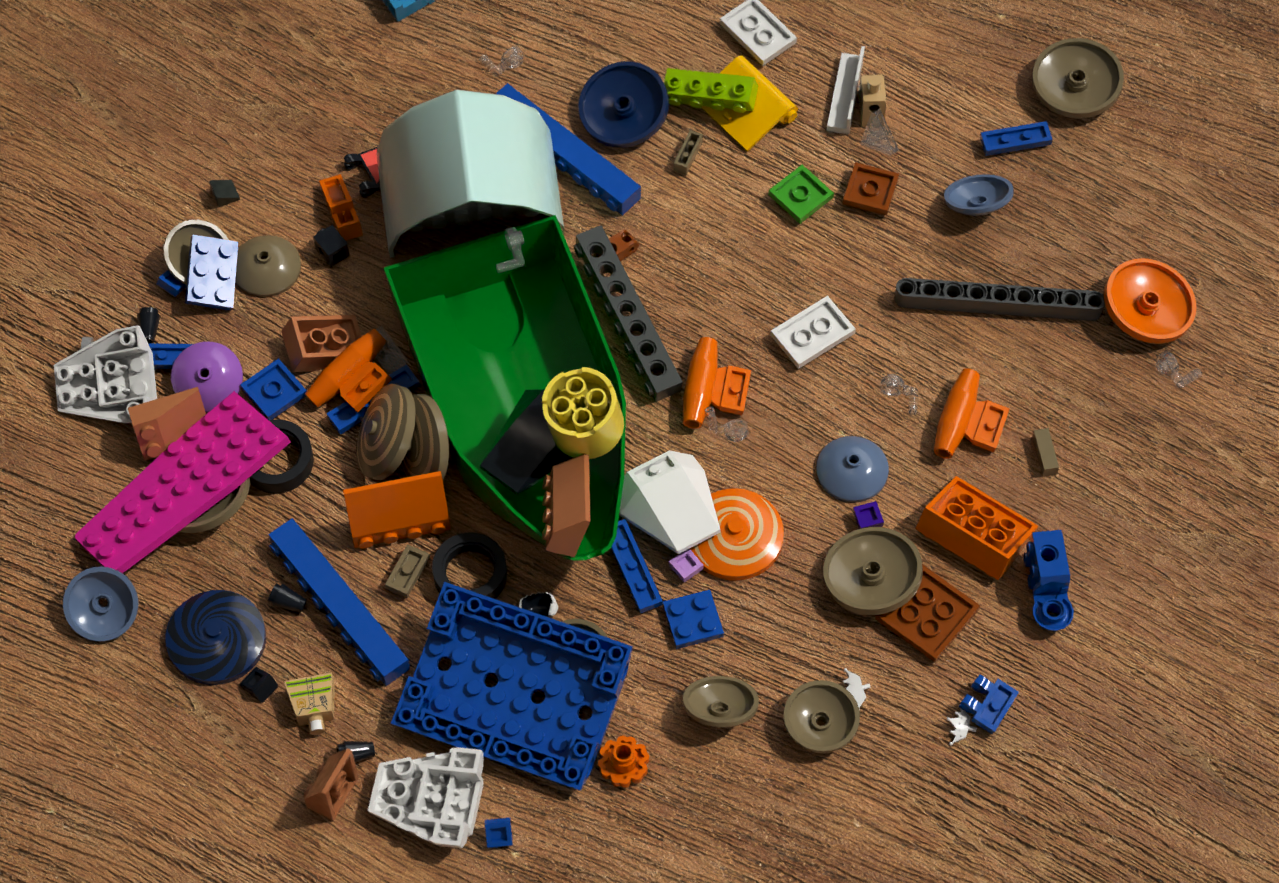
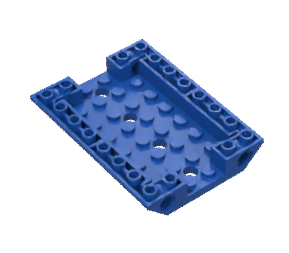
(527, 656)

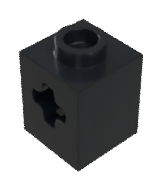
(331, 245)

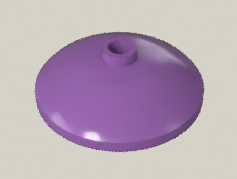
(223, 368)

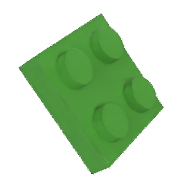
(801, 194)

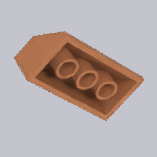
(566, 505)

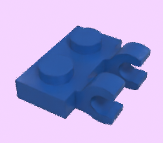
(994, 706)

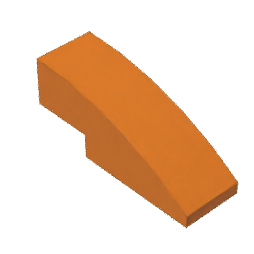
(341, 207)

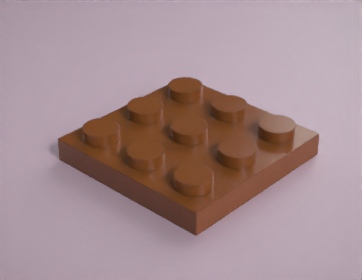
(931, 616)

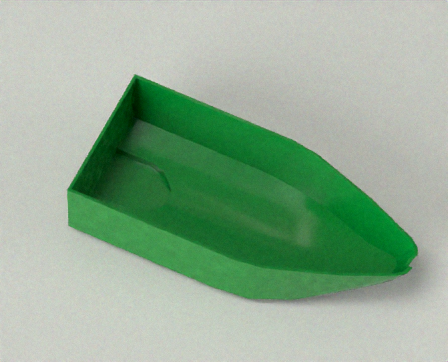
(491, 338)

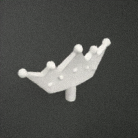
(855, 687)
(961, 726)

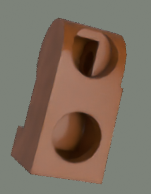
(623, 244)

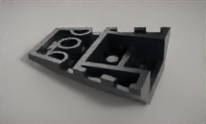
(524, 446)

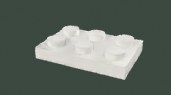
(758, 31)
(812, 332)

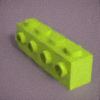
(711, 90)

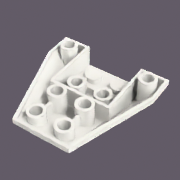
(107, 377)
(670, 501)

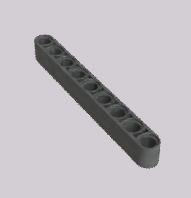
(1008, 293)

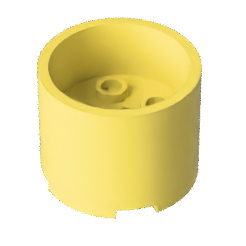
(583, 413)

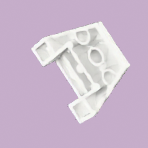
(431, 795)

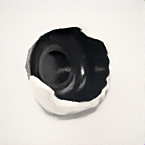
(540, 603)

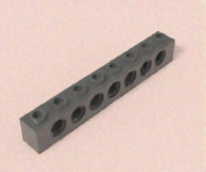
(596, 241)

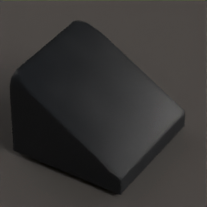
(259, 684)

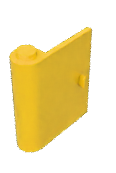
(768, 110)

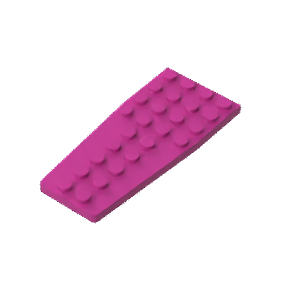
(182, 483)

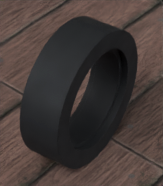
(296, 475)
(471, 542)

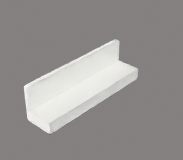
(845, 92)

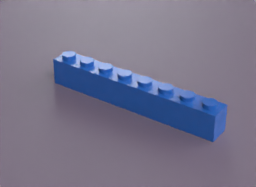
(584, 163)
(339, 602)

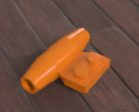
(352, 374)
(712, 385)
(963, 416)

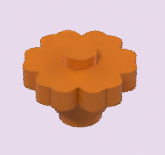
(623, 761)

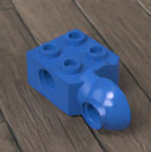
(1049, 579)

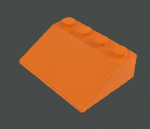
(397, 510)
(976, 527)

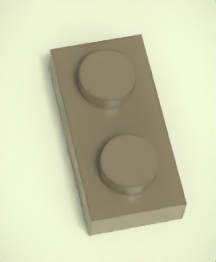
(407, 571)

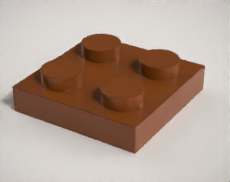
(870, 188)

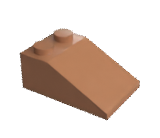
(318, 340)
(165, 420)
(332, 785)

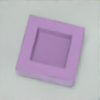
(686, 565)

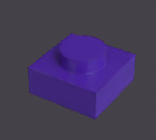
(868, 515)

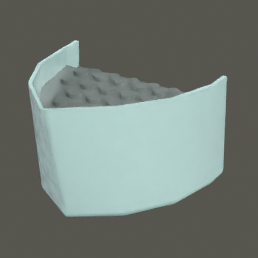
(466, 163)

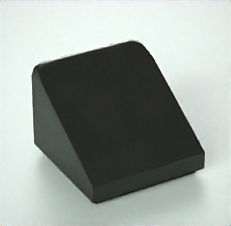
(224, 191)

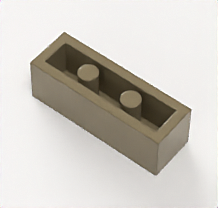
(688, 152)
(1045, 452)

